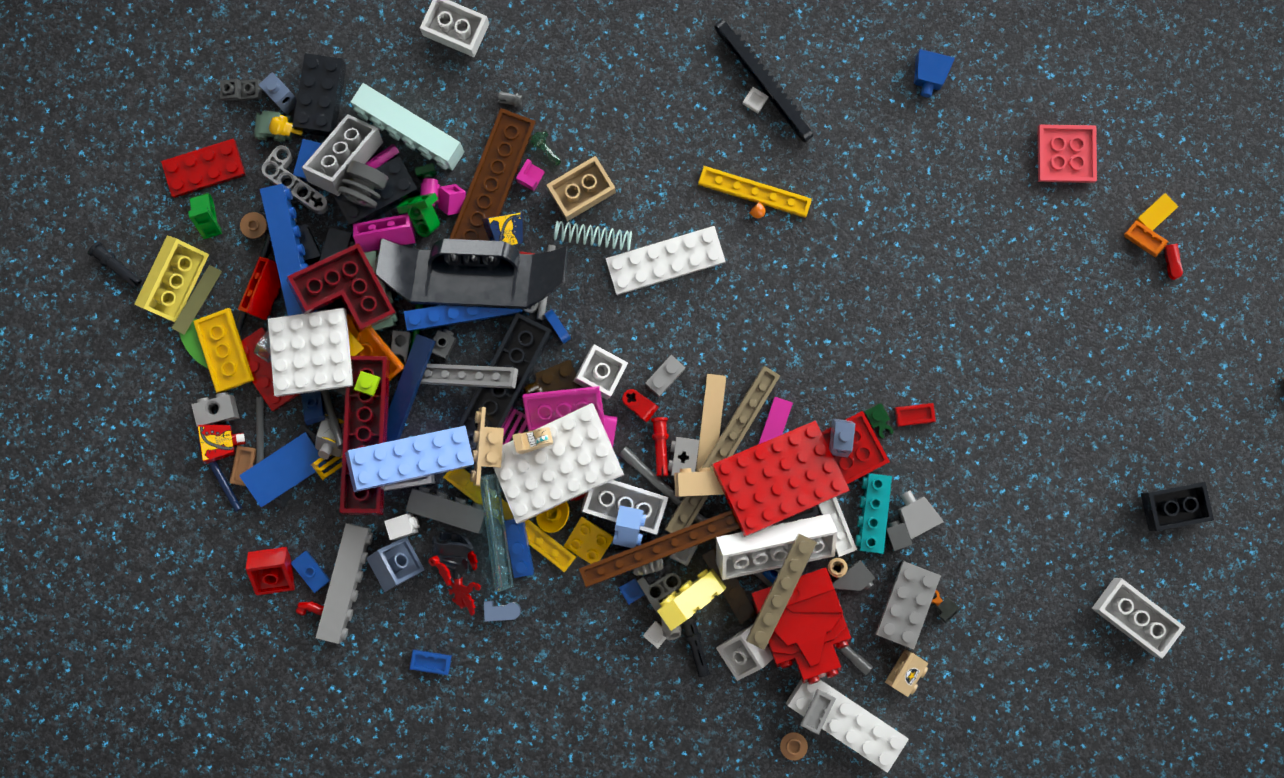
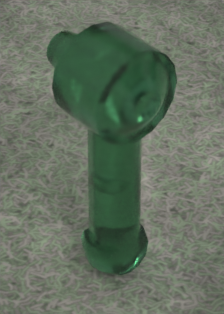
(539, 141)

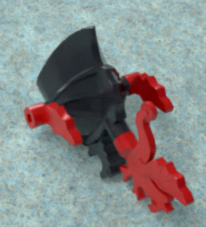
(455, 558)

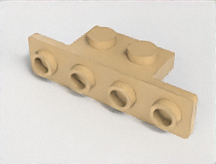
(488, 446)

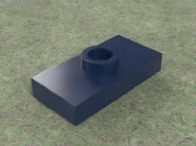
(313, 407)

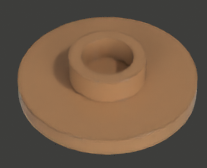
(253, 225)
(793, 746)

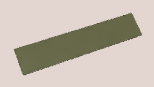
(196, 299)

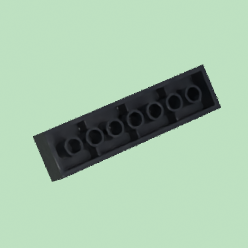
(520, 350)

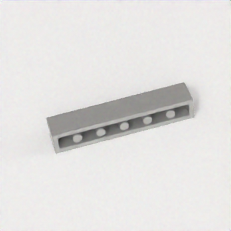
(343, 583)

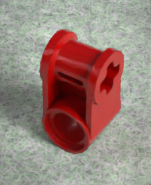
(642, 407)

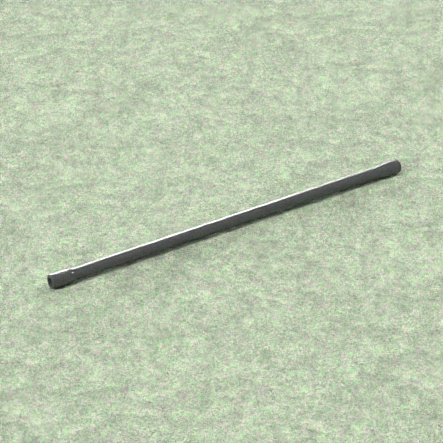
(634, 461)

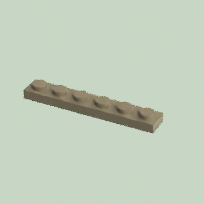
(781, 591)

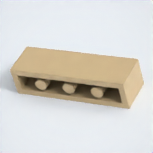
(696, 483)

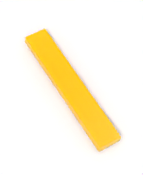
(754, 191)

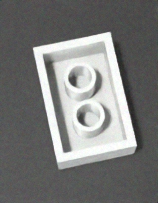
(454, 26)

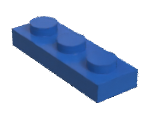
(519, 548)

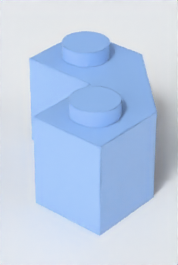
(628, 527)

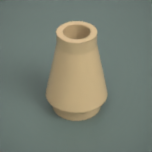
(837, 562)

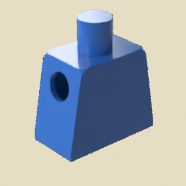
(931, 71)

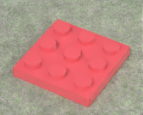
(1067, 153)

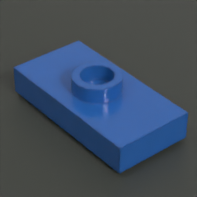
(310, 571)
(430, 662)

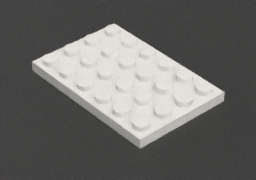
(557, 473)

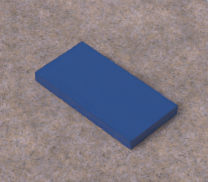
(281, 470)

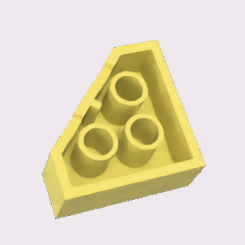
(691, 597)

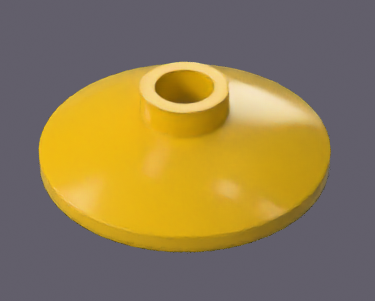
(554, 518)

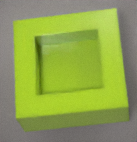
(367, 383)

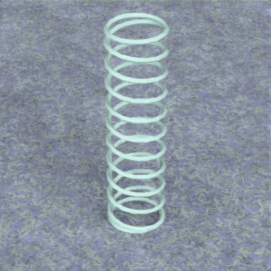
(593, 236)

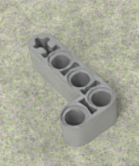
(297, 184)

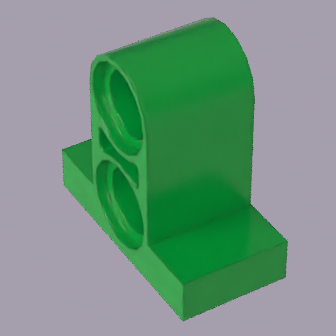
(421, 213)
(204, 216)

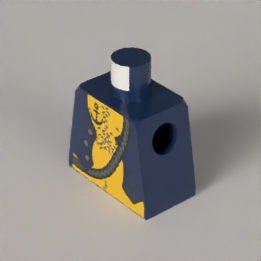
(505, 228)

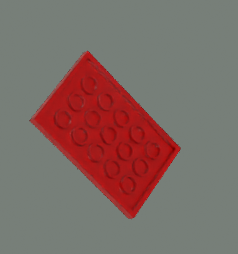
(780, 478)

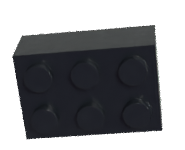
(1177, 506)

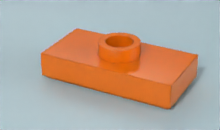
(1145, 238)

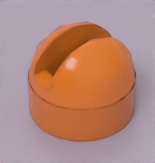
(758, 211)

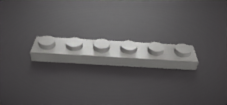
(470, 376)

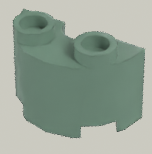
(262, 124)

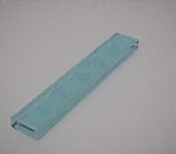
(496, 532)

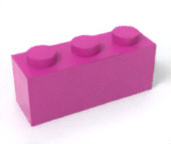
(394, 229)

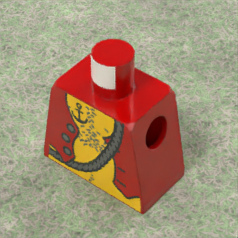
(218, 442)

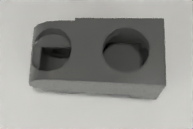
(401, 345)

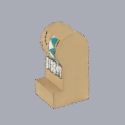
(532, 440)

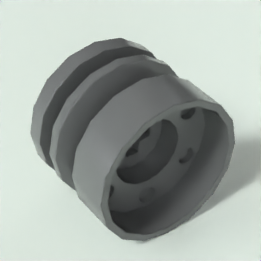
(362, 186)

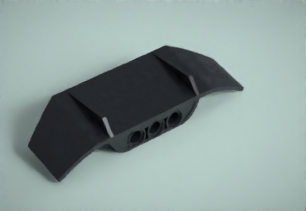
(471, 273)

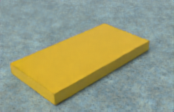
(223, 350)

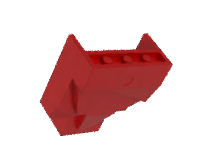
(809, 628)

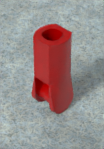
(1173, 261)

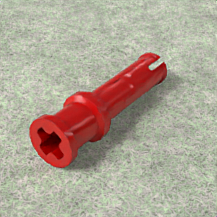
(660, 436)

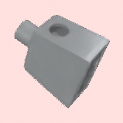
(918, 514)

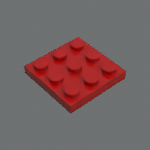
(866, 451)

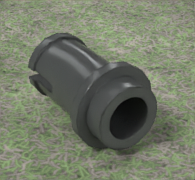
(511, 99)

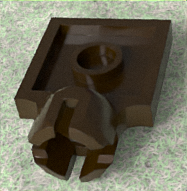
(554, 379)

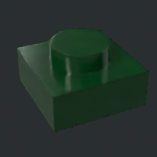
(426, 171)

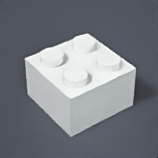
(601, 370)

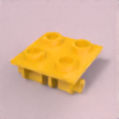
(588, 541)

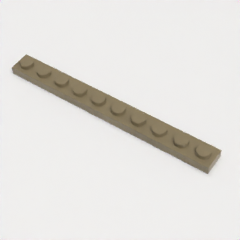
(727, 443)

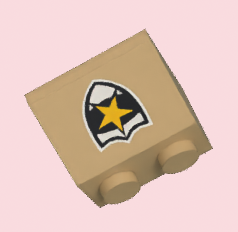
(907, 673)

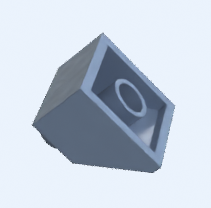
(395, 564)

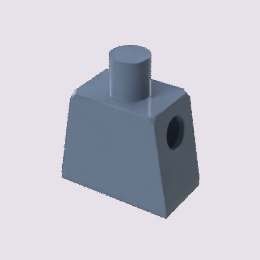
(278, 92)
(842, 437)

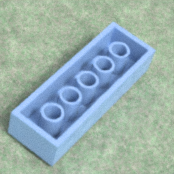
(409, 458)

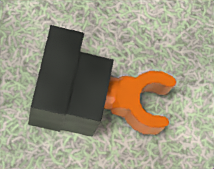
(947, 608)

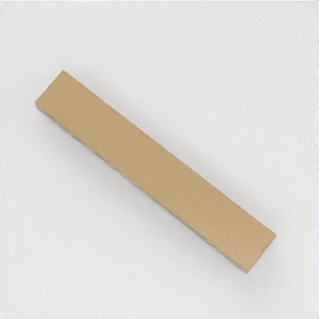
(711, 417)

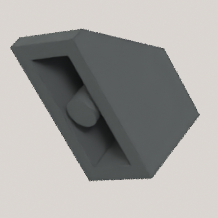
(856, 578)

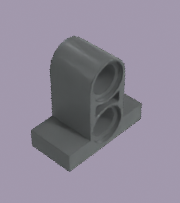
(661, 583)

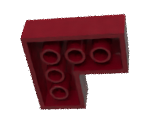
(347, 278)

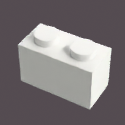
(402, 526)

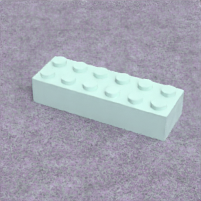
(408, 127)

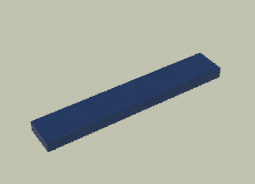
(408, 386)

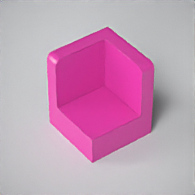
(530, 175)
(451, 199)

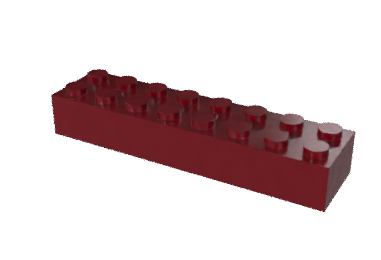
(364, 426)

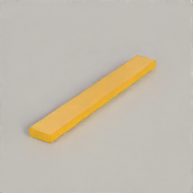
(536, 537)

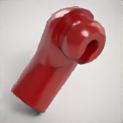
(309, 606)

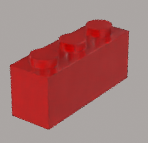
(261, 289)

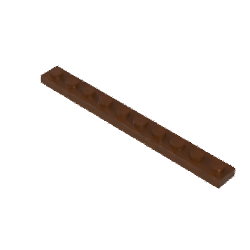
(659, 548)

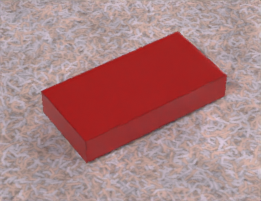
(915, 414)

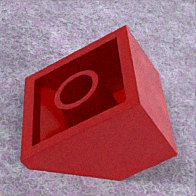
(270, 571)

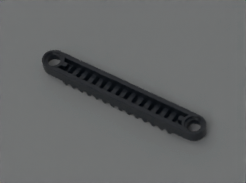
(764, 81)

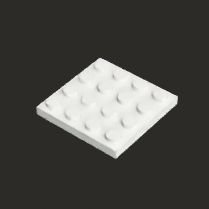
(310, 352)

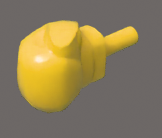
(281, 126)

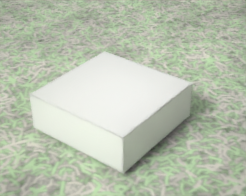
(755, 100)
(655, 634)

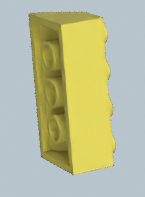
(171, 278)

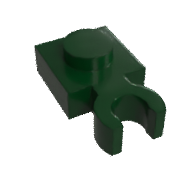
(878, 417)

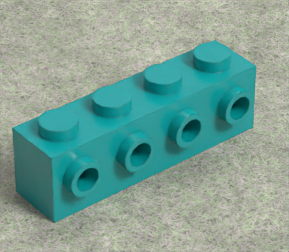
(874, 513)

